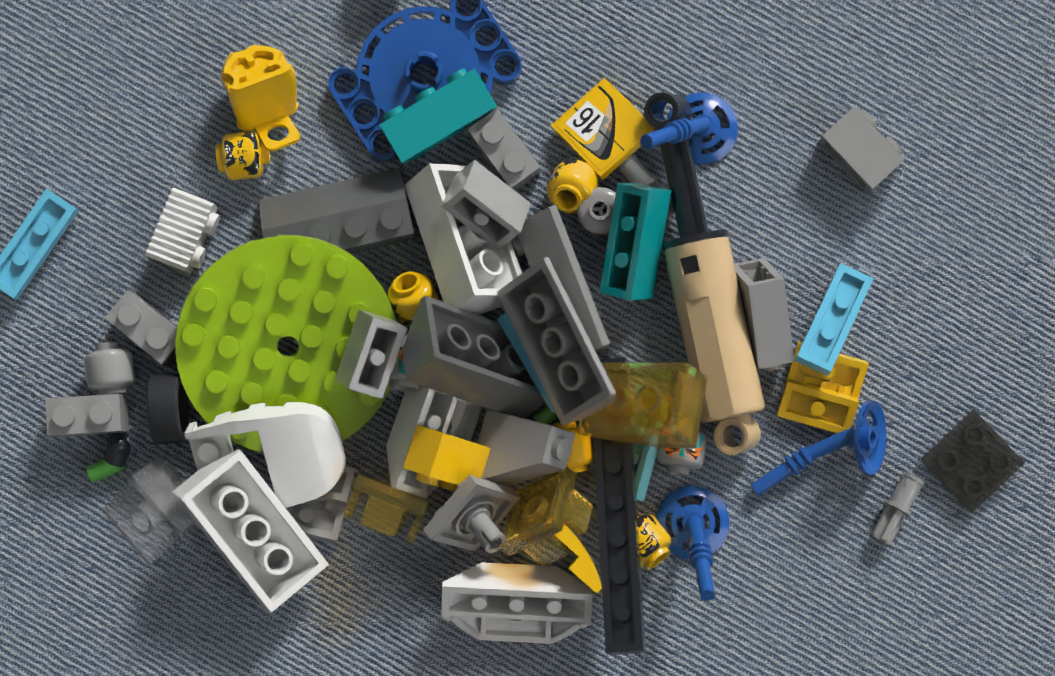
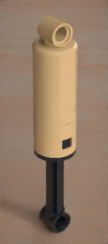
(708, 296)

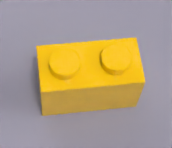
(444, 458)

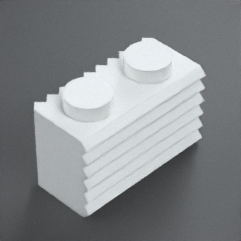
(183, 231)

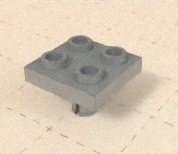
(472, 515)

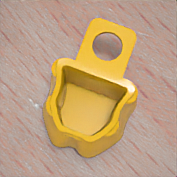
(262, 92)

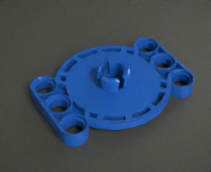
(417, 43)

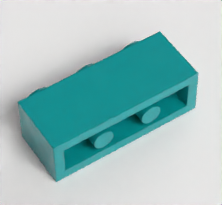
(437, 115)
(635, 241)

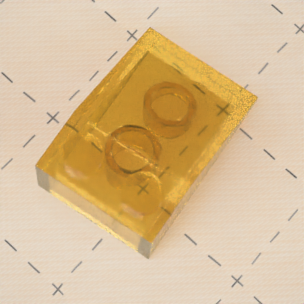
(652, 405)

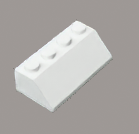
(463, 262)
(250, 529)

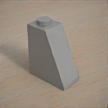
(766, 313)
(522, 448)

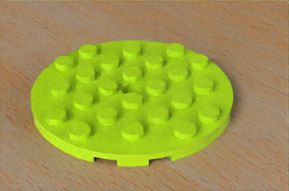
(254, 300)

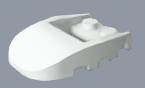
(297, 442)

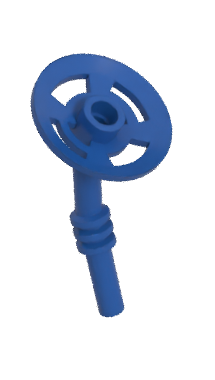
(698, 129)
(860, 437)
(693, 523)

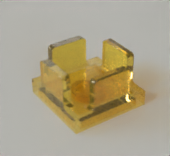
(387, 507)
(542, 513)

